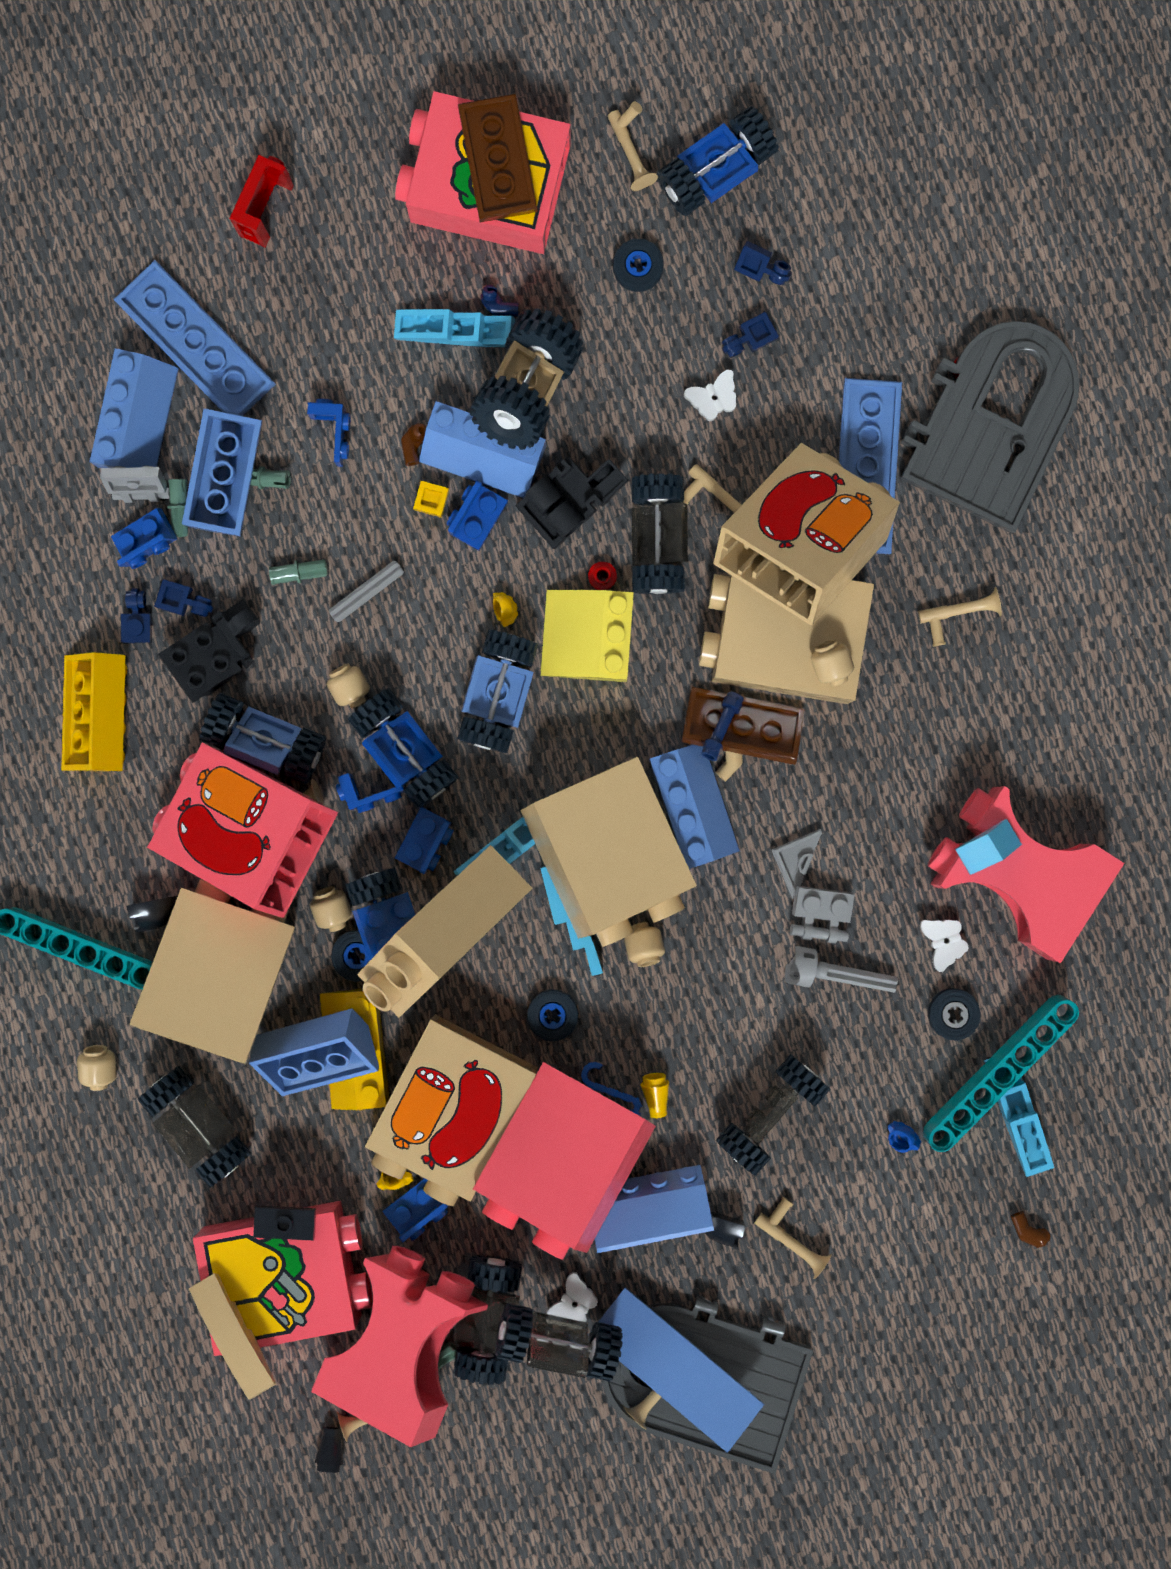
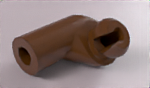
(410, 443)
(1027, 1234)

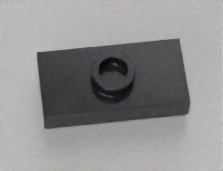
(284, 1222)

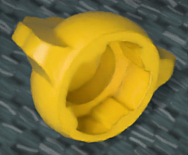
(508, 608)
(391, 1183)

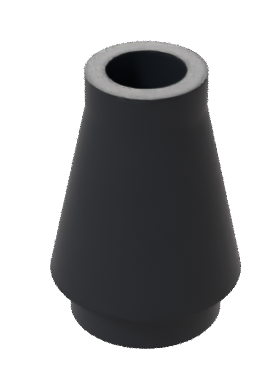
(330, 1454)

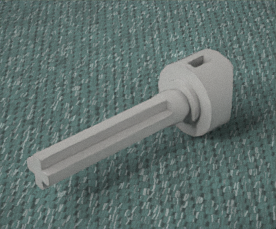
(807, 967)

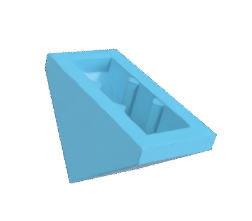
(988, 847)

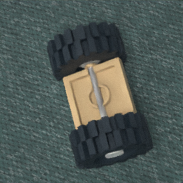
(516, 399)

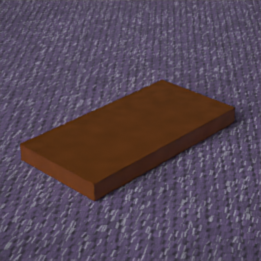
(497, 158)
(758, 730)

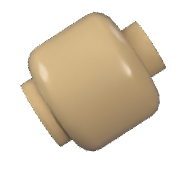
(832, 662)
(348, 686)
(330, 909)
(644, 945)
(96, 1067)

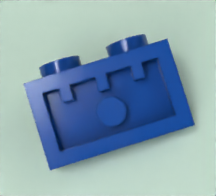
(476, 516)
(143, 538)
(424, 841)
(414, 1211)

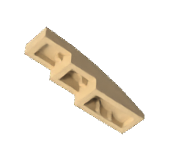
(232, 1336)

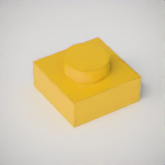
(431, 499)

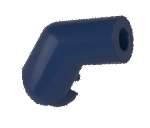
(495, 304)

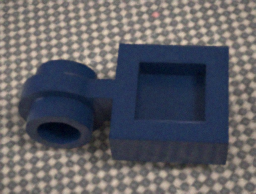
(755, 262)
(756, 333)
(176, 599)
(136, 626)

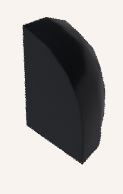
(152, 913)
(726, 1230)

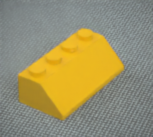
(93, 712)
(366, 1090)

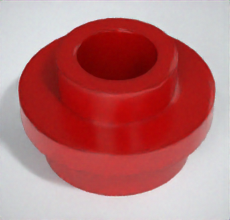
(606, 584)

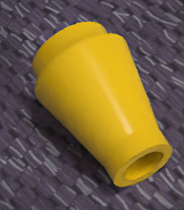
(655, 1091)

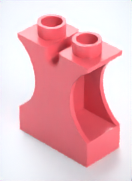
(1044, 887)
(393, 1367)

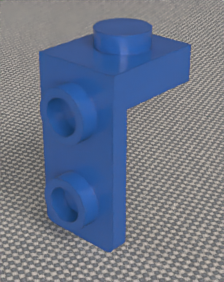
(326, 410)
(348, 791)

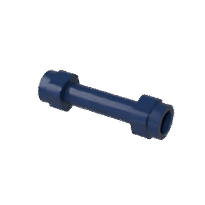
(732, 705)

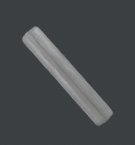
(366, 591)

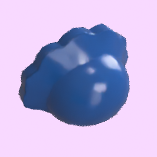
(909, 1138)

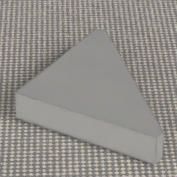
(794, 859)

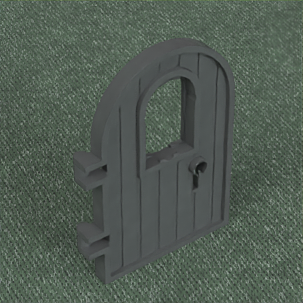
(972, 445)
(765, 1368)

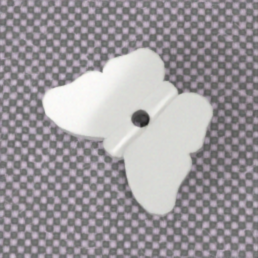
(722, 389)
(944, 952)
(575, 1292)

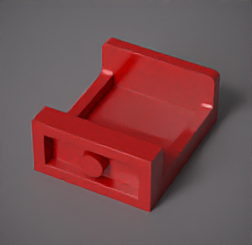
(255, 196)

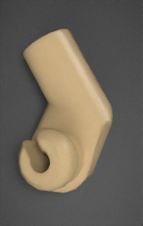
(732, 763)

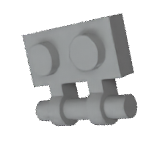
(135, 483)
(825, 905)

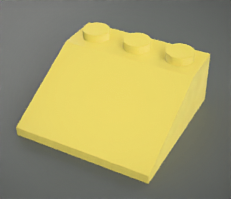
(587, 634)

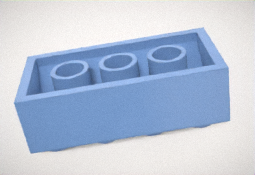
(133, 411)
(461, 449)
(221, 472)
(694, 805)
(315, 1052)
(657, 1210)

